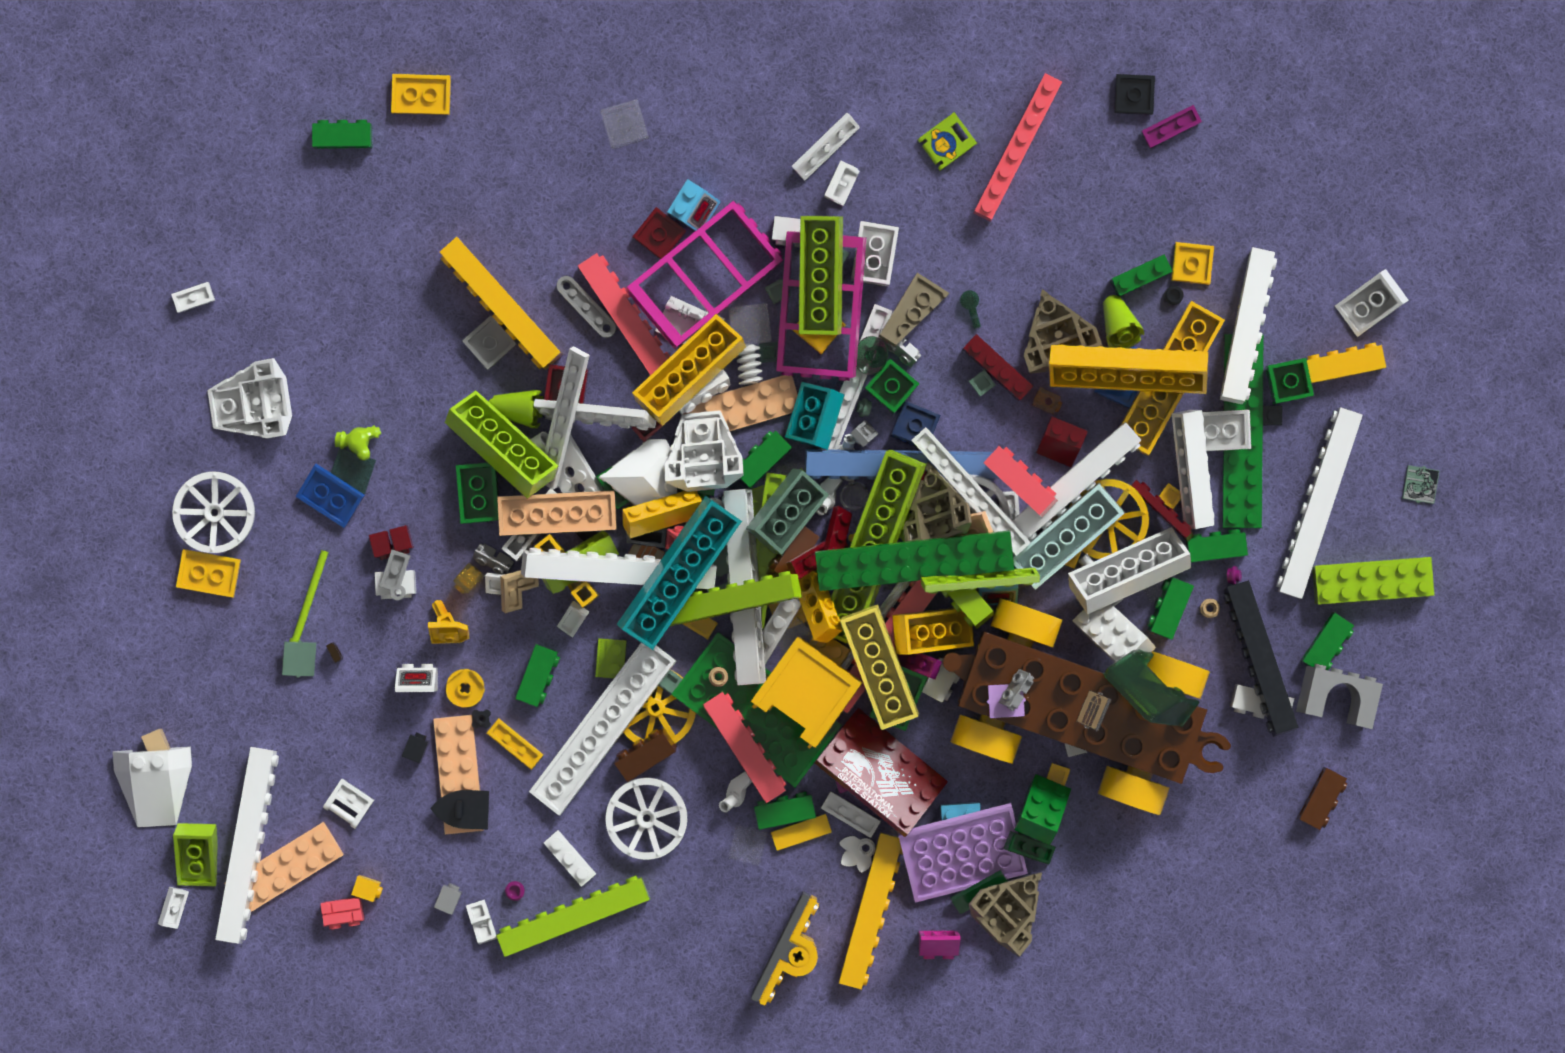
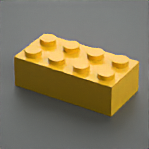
(931, 631)

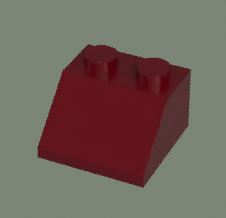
(1061, 441)

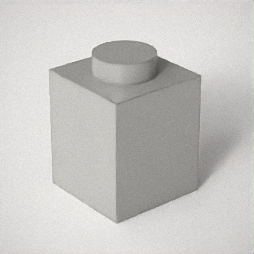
(448, 898)

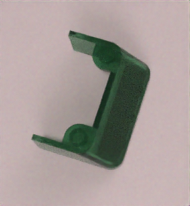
(1147, 692)

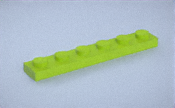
(988, 580)

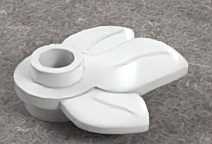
(855, 855)

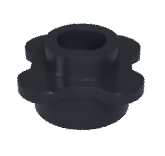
(476, 719)

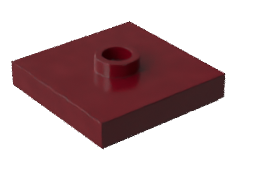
(659, 233)

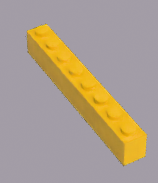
(870, 911)

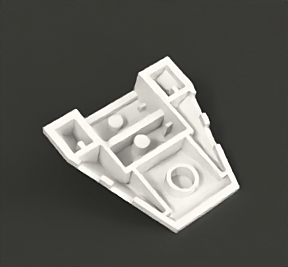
(252, 401)
(703, 454)
(154, 783)

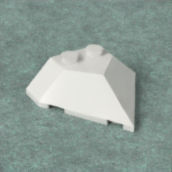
(642, 473)

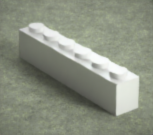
(1193, 468)

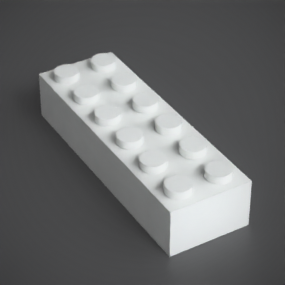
(1129, 570)

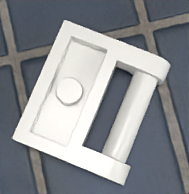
(352, 798)

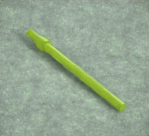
(309, 597)

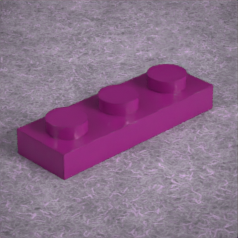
(1171, 126)
(921, 664)

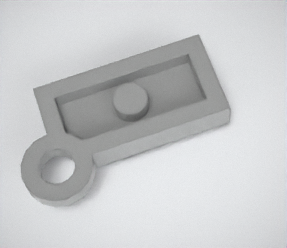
(395, 573)

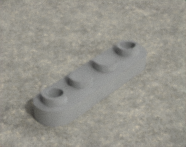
(586, 306)

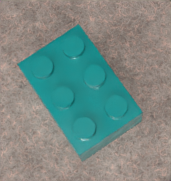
(814, 415)

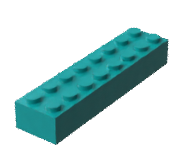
(679, 573)

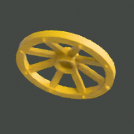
(1128, 489)
(662, 709)

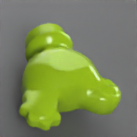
(357, 440)

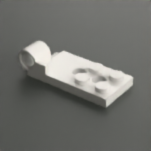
(573, 458)

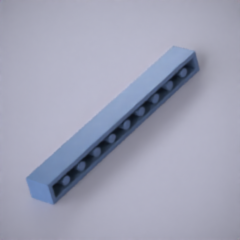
(867, 462)

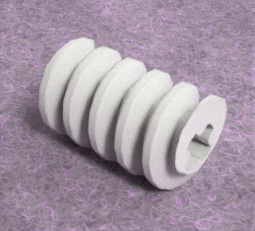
(749, 365)

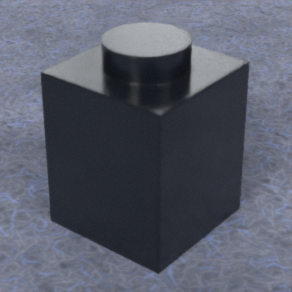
(416, 747)

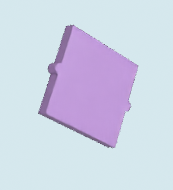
(999, 710)

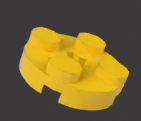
(454, 686)

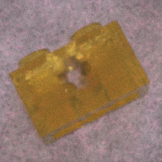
(468, 579)

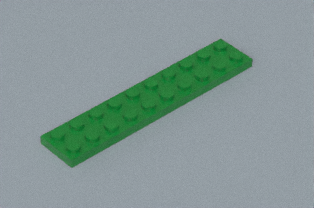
(1244, 467)
(914, 560)

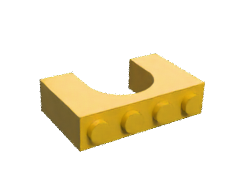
(581, 590)

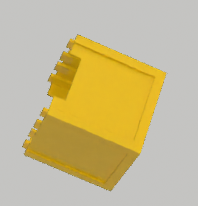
(808, 690)

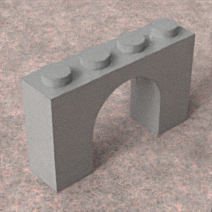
(1364, 694)

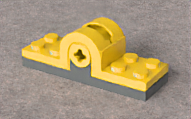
(783, 955)

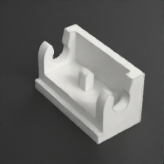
(841, 183)

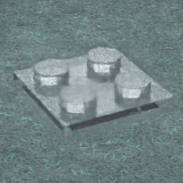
(751, 323)

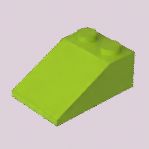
(196, 854)

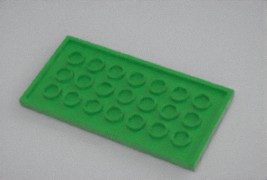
(772, 729)

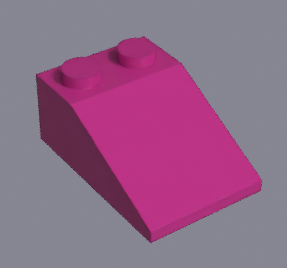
(939, 944)

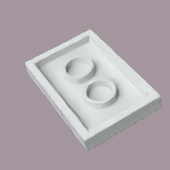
(1227, 430)

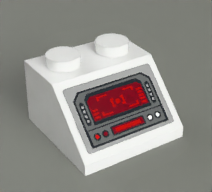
(416, 679)

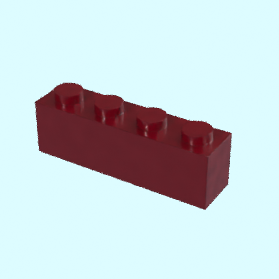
(997, 367)

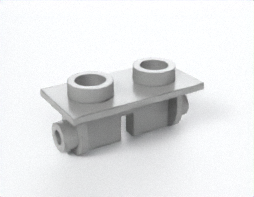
(907, 355)
(485, 556)
(1020, 682)

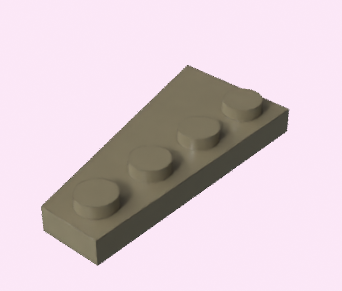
(912, 308)

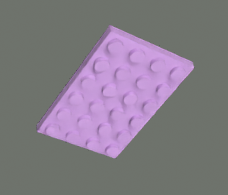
(960, 852)

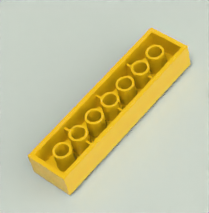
(501, 303)
(1128, 369)
(1153, 409)

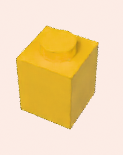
(367, 888)

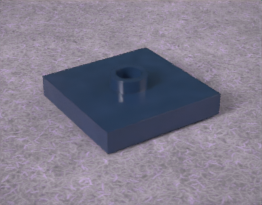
(912, 421)

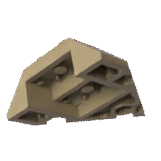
(1056, 326)
(937, 510)
(1008, 911)

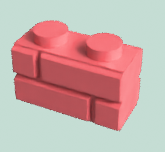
(341, 912)

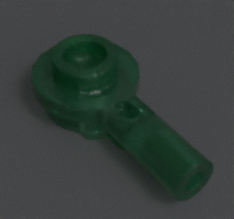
(970, 300)

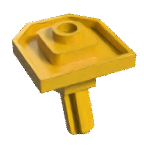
(445, 628)

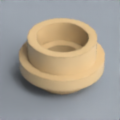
(1216, 608)
(723, 672)

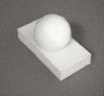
(573, 619)

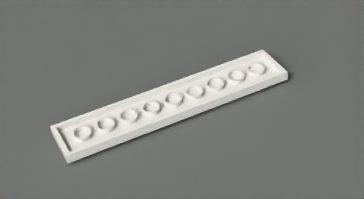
(602, 727)

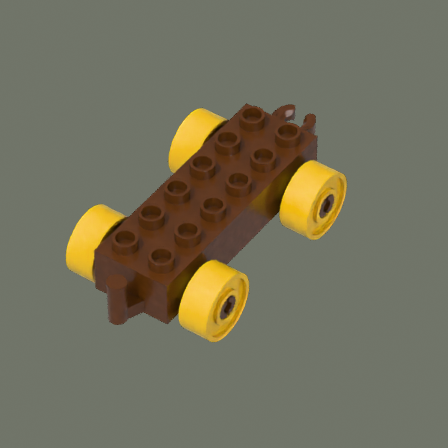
(1056, 702)

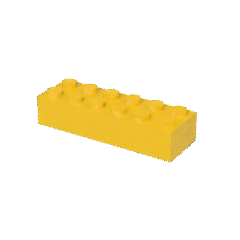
(689, 369)

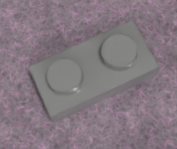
(864, 433)

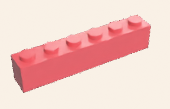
(744, 747)

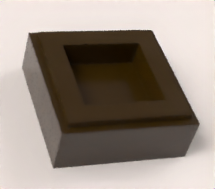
(334, 652)

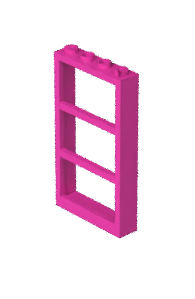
(848, 241)
(657, 316)

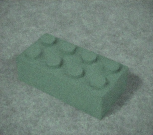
(787, 511)

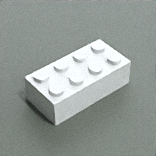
(1112, 632)

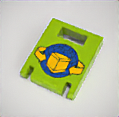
(944, 143)

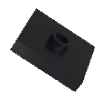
(1134, 94)

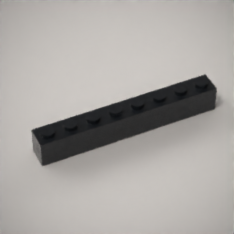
(1261, 659)

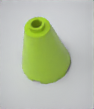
(1121, 325)
(519, 407)

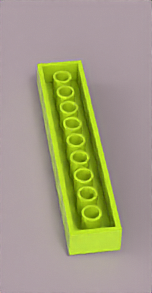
(881, 523)

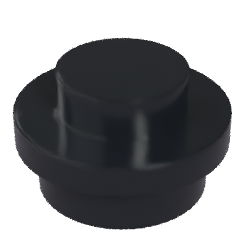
(1173, 295)

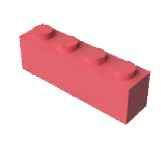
(1020, 481)

